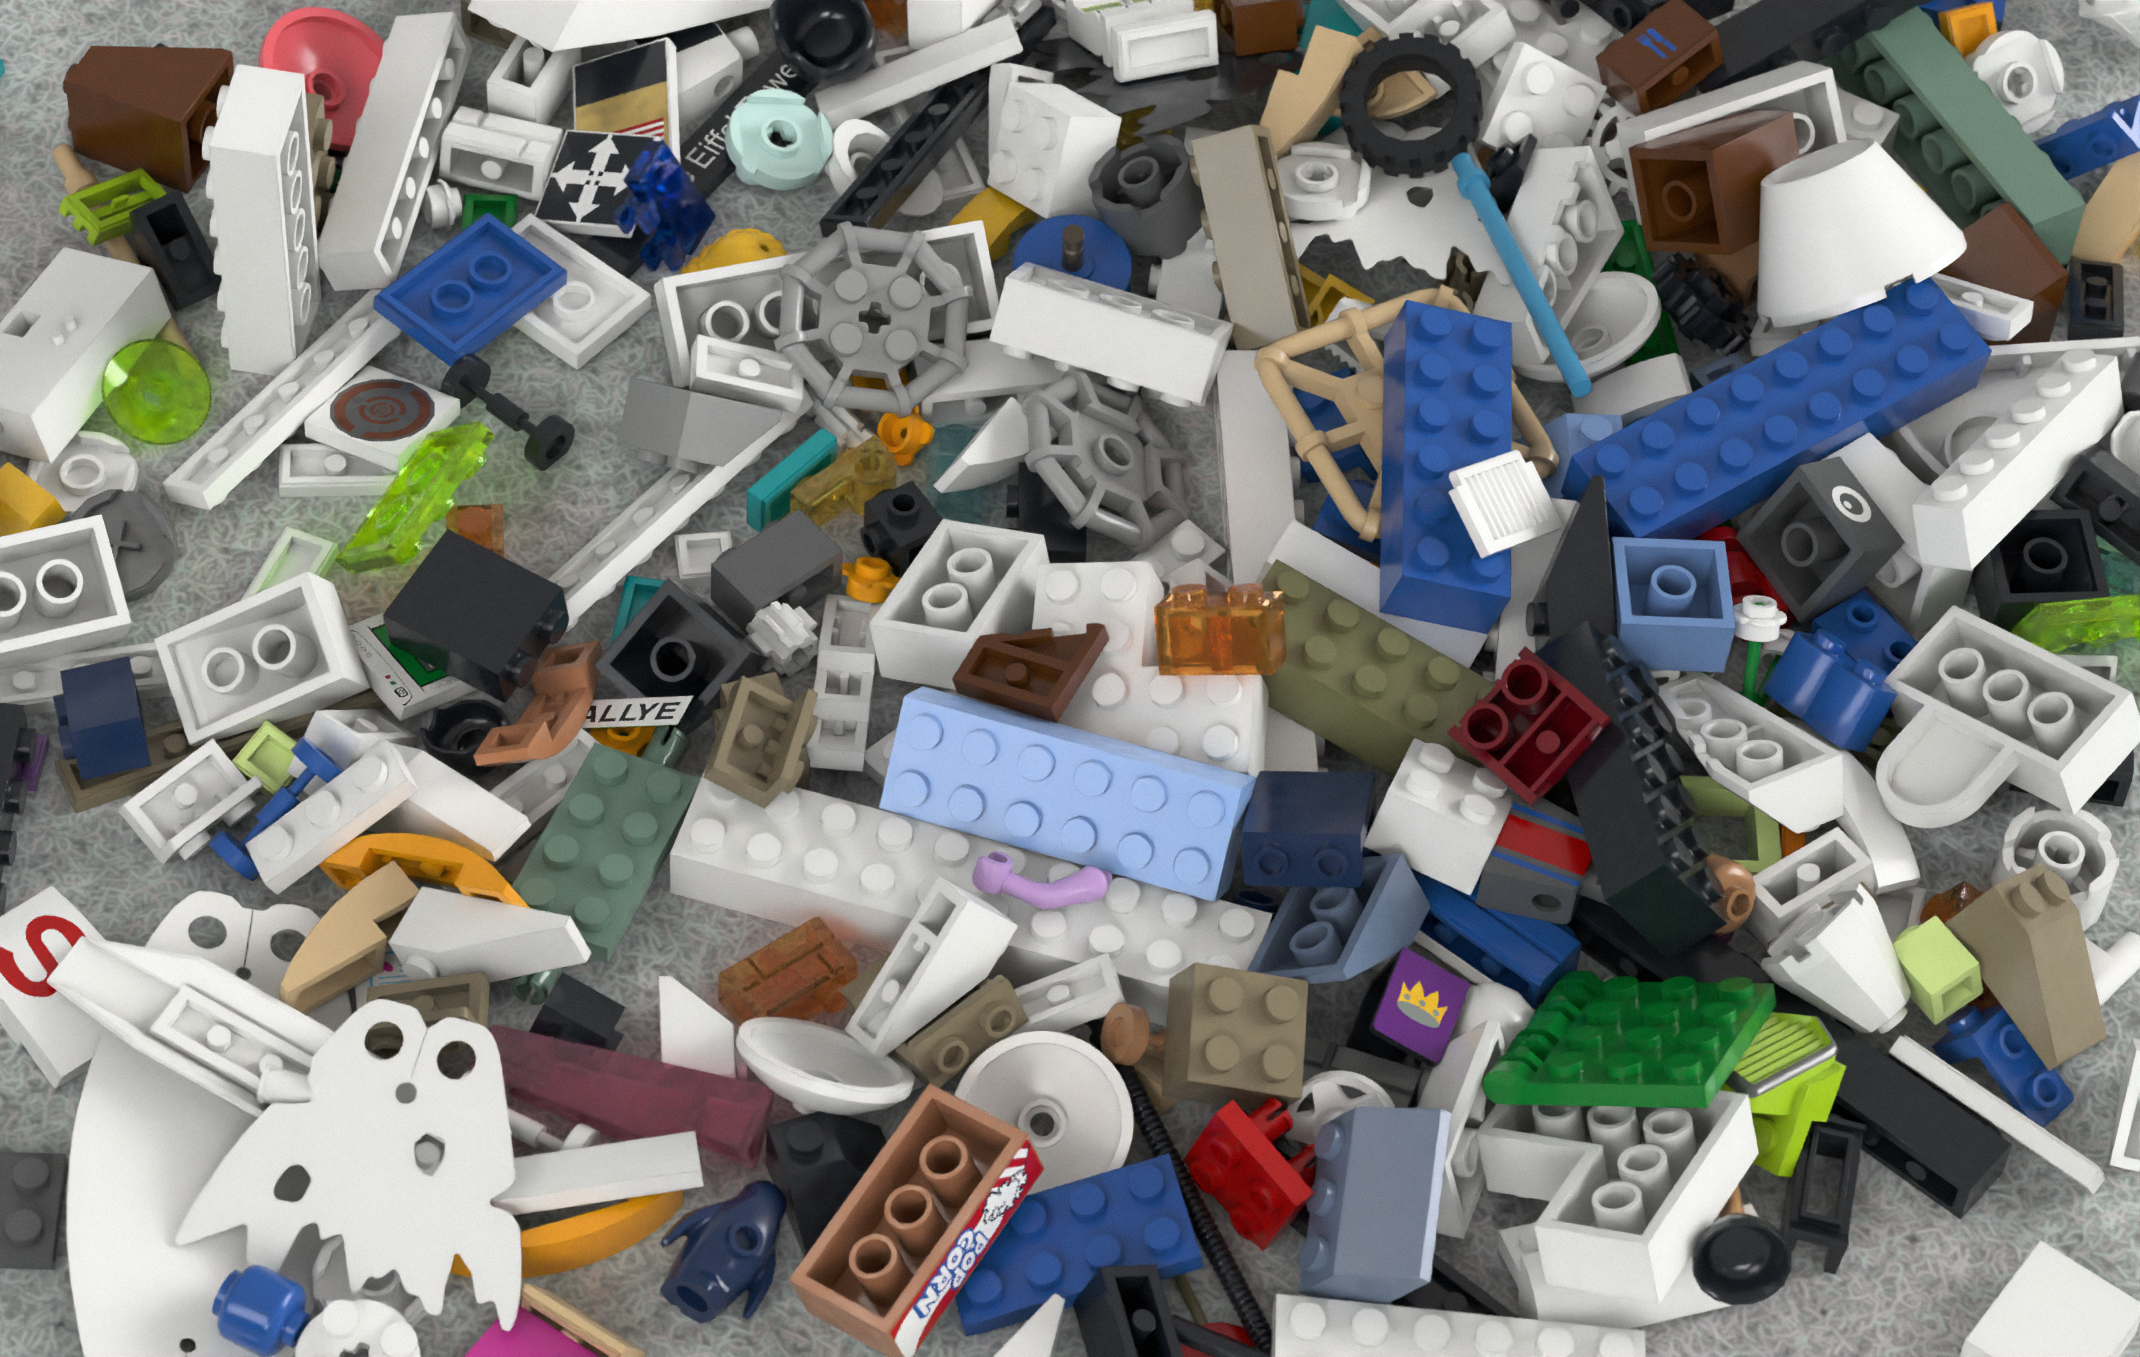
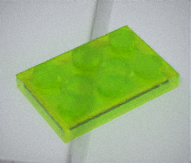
(416, 498)

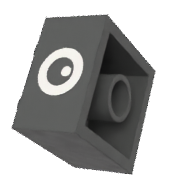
(1819, 538)

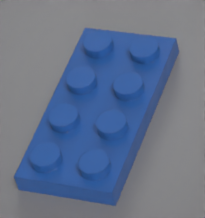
(1070, 1232)

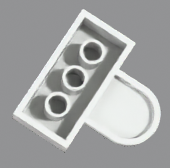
(1992, 712)

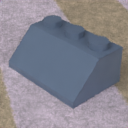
(1374, 1204)

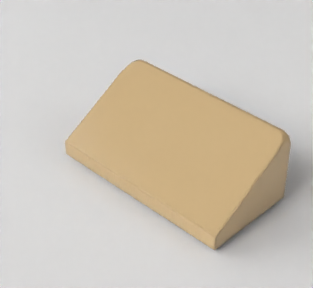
(576, 1323)

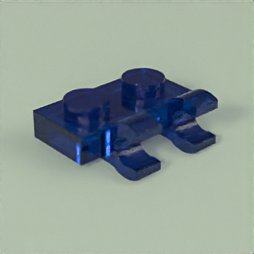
(664, 200)

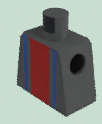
(1539, 865)

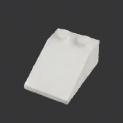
(262, 660)

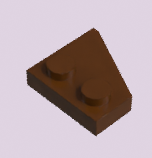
(1030, 670)

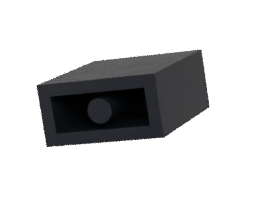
(477, 616)

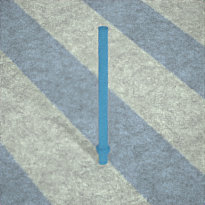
(1475, 186)

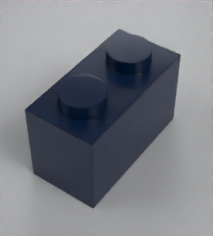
(102, 719)

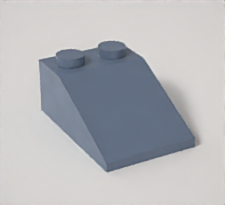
(1344, 930)

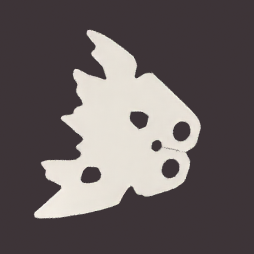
(1395, 227)
(365, 1169)

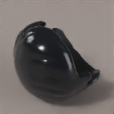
(824, 38)

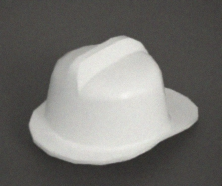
(855, 146)

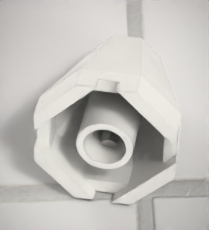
(1842, 962)

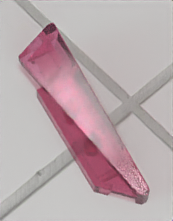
(634, 1095)

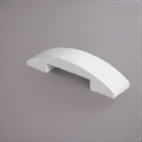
(1871, 824)

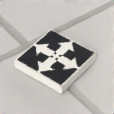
(589, 182)

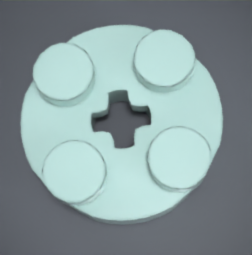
(774, 166)

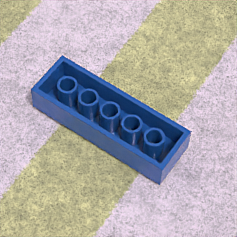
(1441, 412)

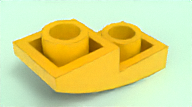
(1000, 218)

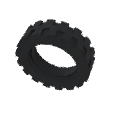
(1404, 55)

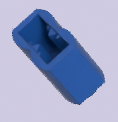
(1831, 690)

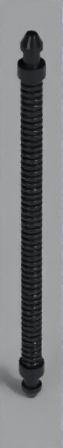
(1201, 1219)

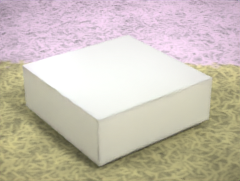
(696, 554)

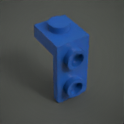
(2008, 1058)

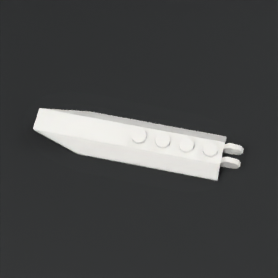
(201, 1022)

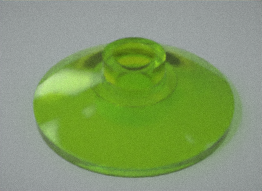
(170, 374)

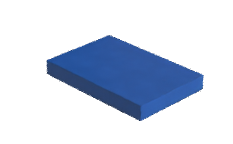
(470, 290)

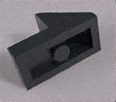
(175, 248)

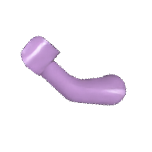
(994, 877)

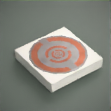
(381, 417)

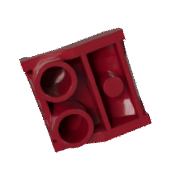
(1530, 727)

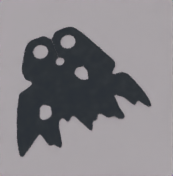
(1173, 94)

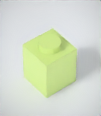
(1937, 969)

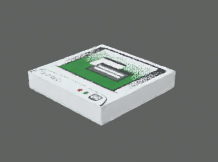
(398, 678)

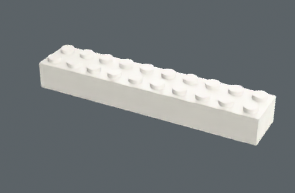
(875, 867)

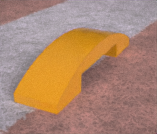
(422, 860)
(589, 1236)

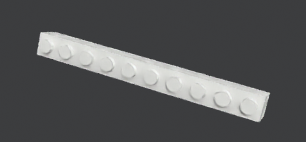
(1256, 510)

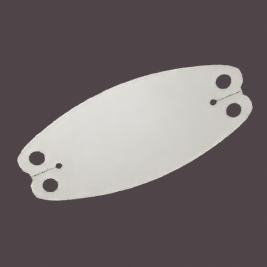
(149, 1148)

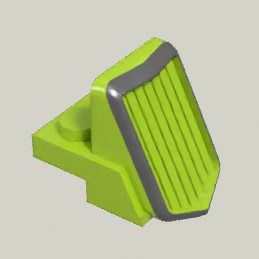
(1789, 1084)

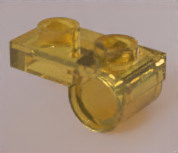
(846, 483)

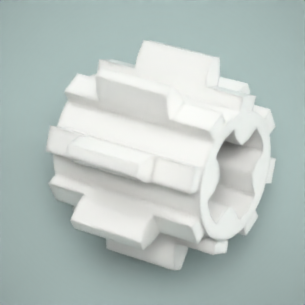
(784, 637)

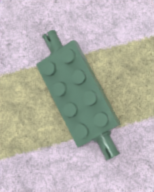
(606, 845)

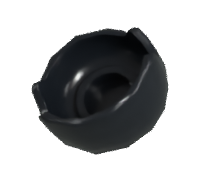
(463, 727)

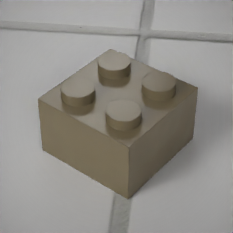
(1234, 1037)

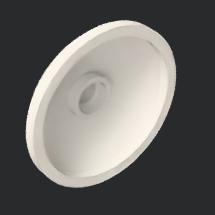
(1607, 326)
(821, 1067)
(1068, 1082)

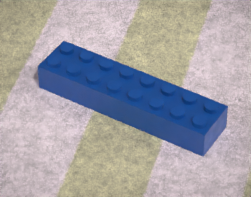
(1783, 410)

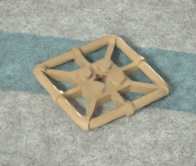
(1361, 402)

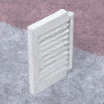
(1503, 503)

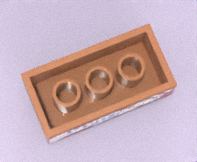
(917, 1223)

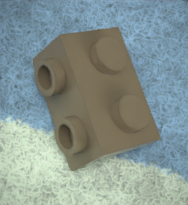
(761, 742)
(435, 999)

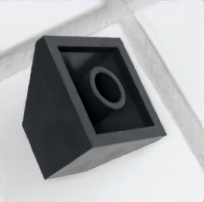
(818, 1165)

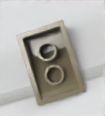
(2036, 962)

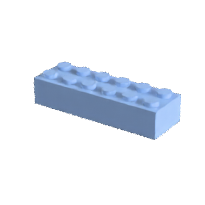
(1067, 793)

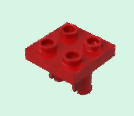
(1247, 1172)

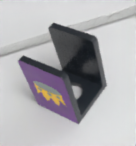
(1408, 1011)

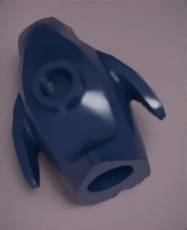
(725, 1252)

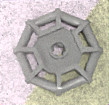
(898, 300)
(1106, 460)

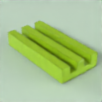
(113, 218)

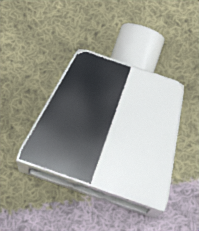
(707, 65)

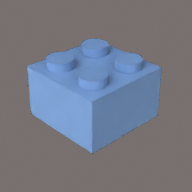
(1673, 603)

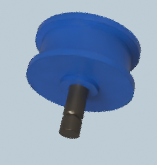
(1078, 248)

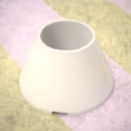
(1844, 231)

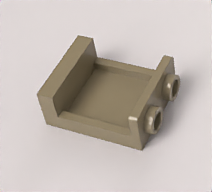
(955, 1035)

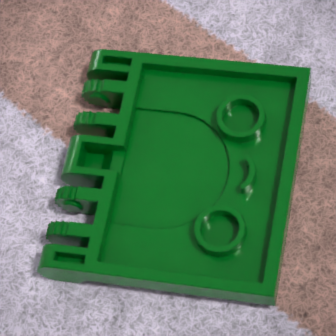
(1630, 1042)

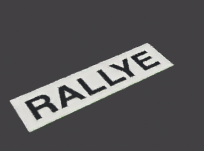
(636, 712)

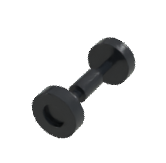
(546, 441)

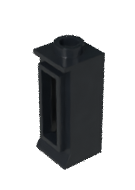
(1833, 1139)

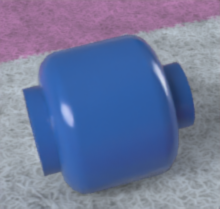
(261, 1310)

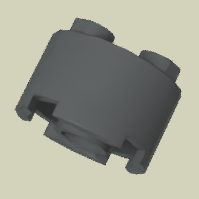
(1149, 196)

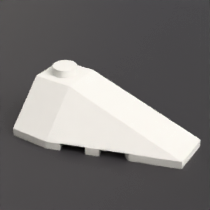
(1756, 752)

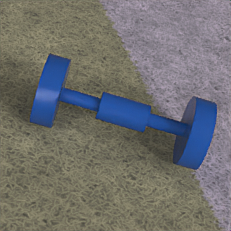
(286, 799)

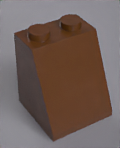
(147, 108)
(1705, 182)
(2013, 260)

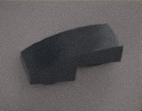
(1507, 170)

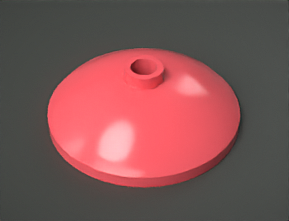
(336, 58)

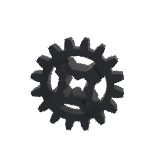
(1702, 304)

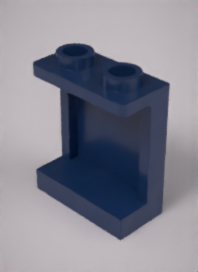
(1308, 828)

